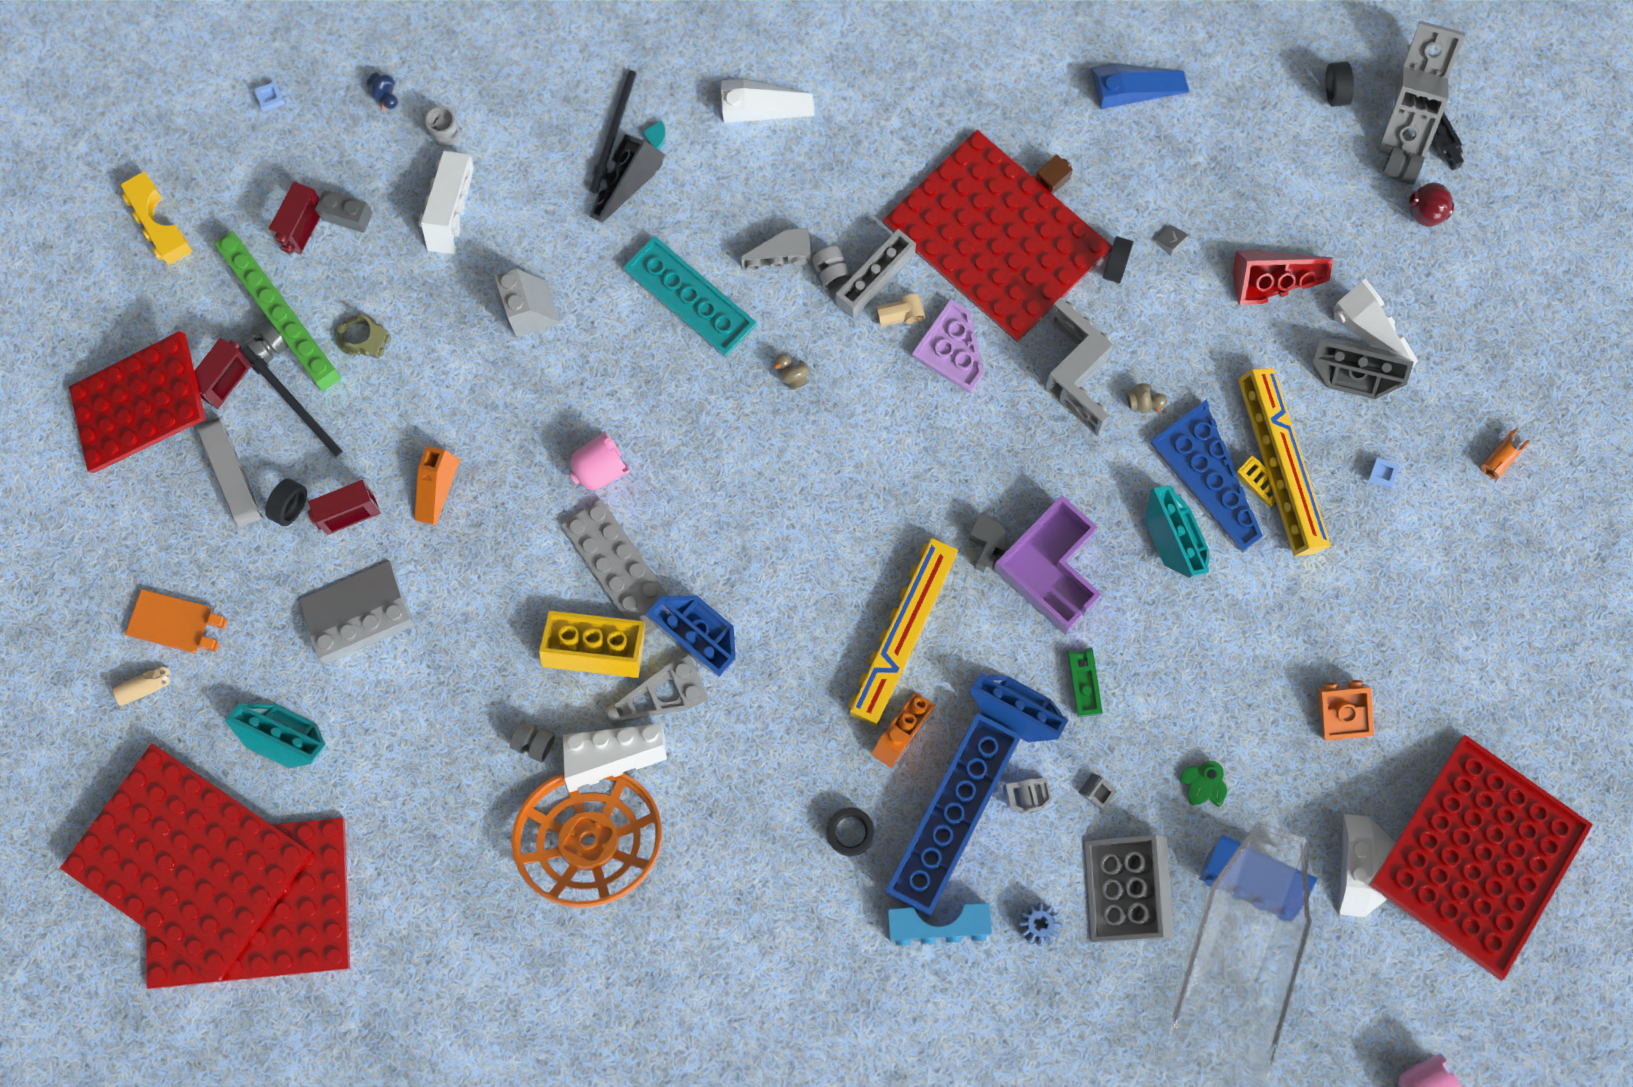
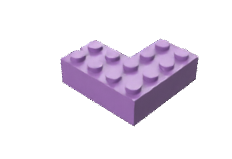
(1040, 566)

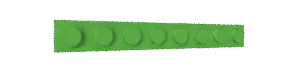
(277, 311)

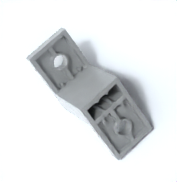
(1422, 89)
(1089, 355)

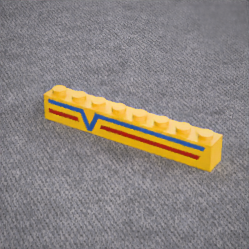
(1283, 462)
(903, 632)

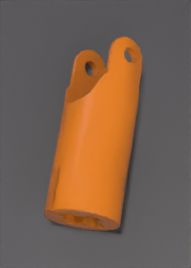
(1502, 457)

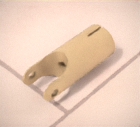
(140, 686)

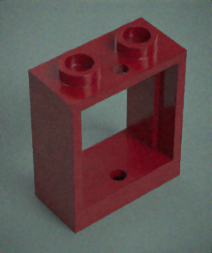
(295, 219)
(221, 372)
(343, 507)

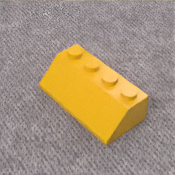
(592, 644)

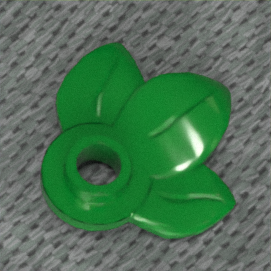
(1202, 786)

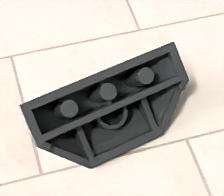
(1360, 368)

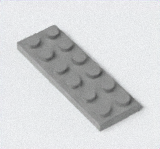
(615, 563)

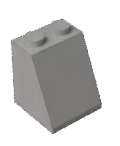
(526, 301)

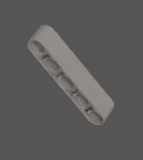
(230, 472)

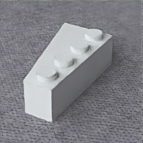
(610, 752)

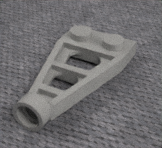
(687, 682)

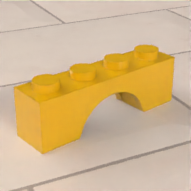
(144, 196)

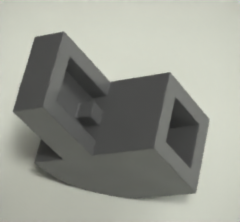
(990, 535)

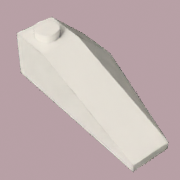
(761, 101)
(1362, 315)

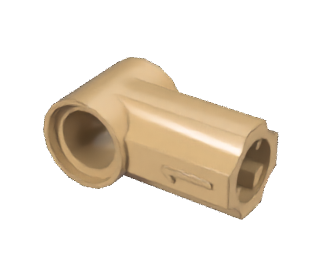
(906, 310)

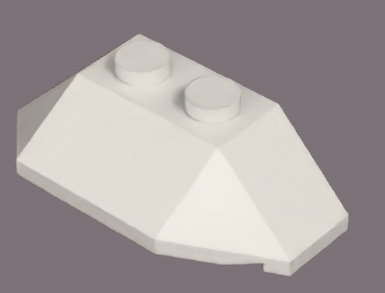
(1361, 856)

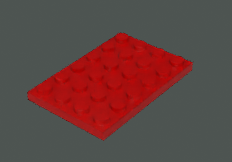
(137, 402)

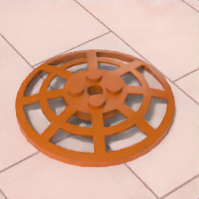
(576, 829)

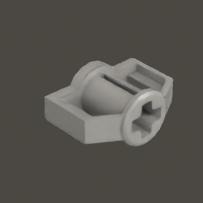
(1027, 795)

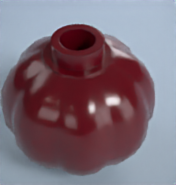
(1431, 204)

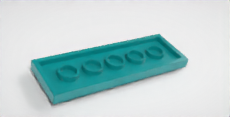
(690, 296)

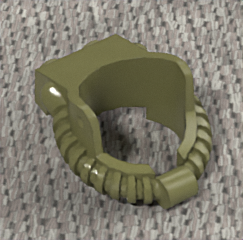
(373, 345)

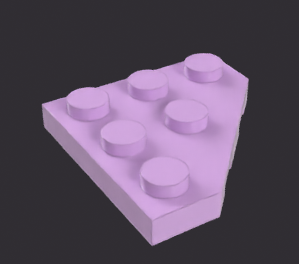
(952, 348)

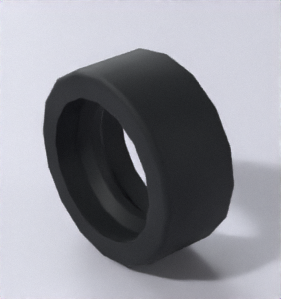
(1339, 84)
(1118, 259)
(286, 502)
(854, 813)

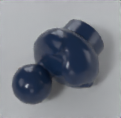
(381, 88)

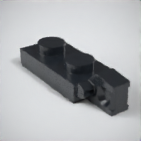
(1448, 143)

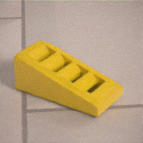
(1254, 487)

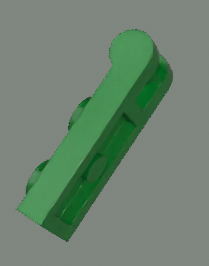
(1085, 683)

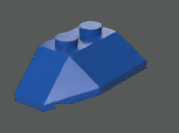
(696, 630)
(1018, 708)

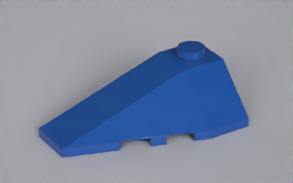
(1131, 84)

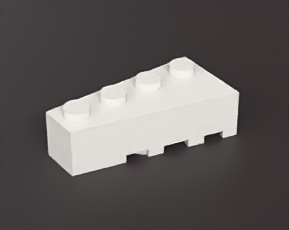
(446, 201)

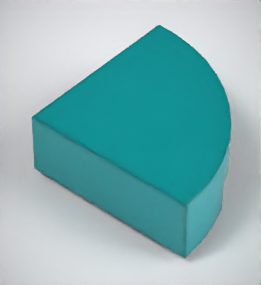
(656, 135)

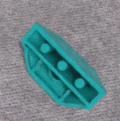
(1176, 533)
(276, 733)

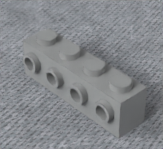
(875, 273)

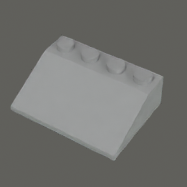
(356, 613)
(1129, 889)

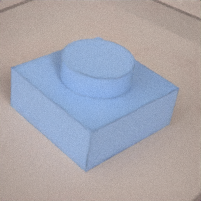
(269, 96)
(1383, 473)

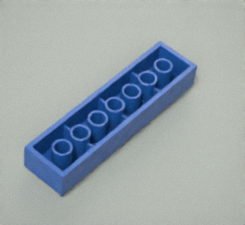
(953, 815)

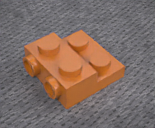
(1345, 710)

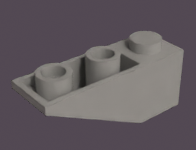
(787, 247)

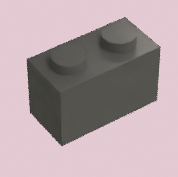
(344, 211)

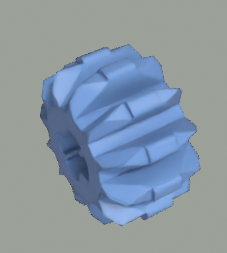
(1043, 933)

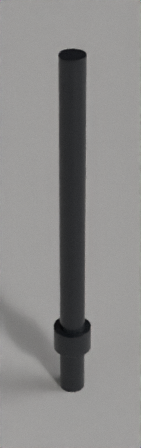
(600, 169)
(261, 367)

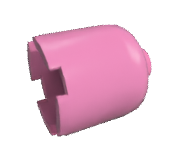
(597, 463)
(1428, 1074)

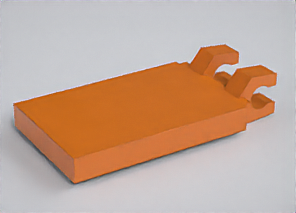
(173, 622)

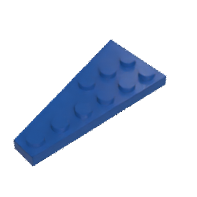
(1204, 465)

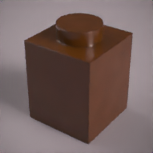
(1054, 173)

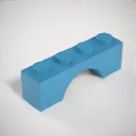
(907, 926)

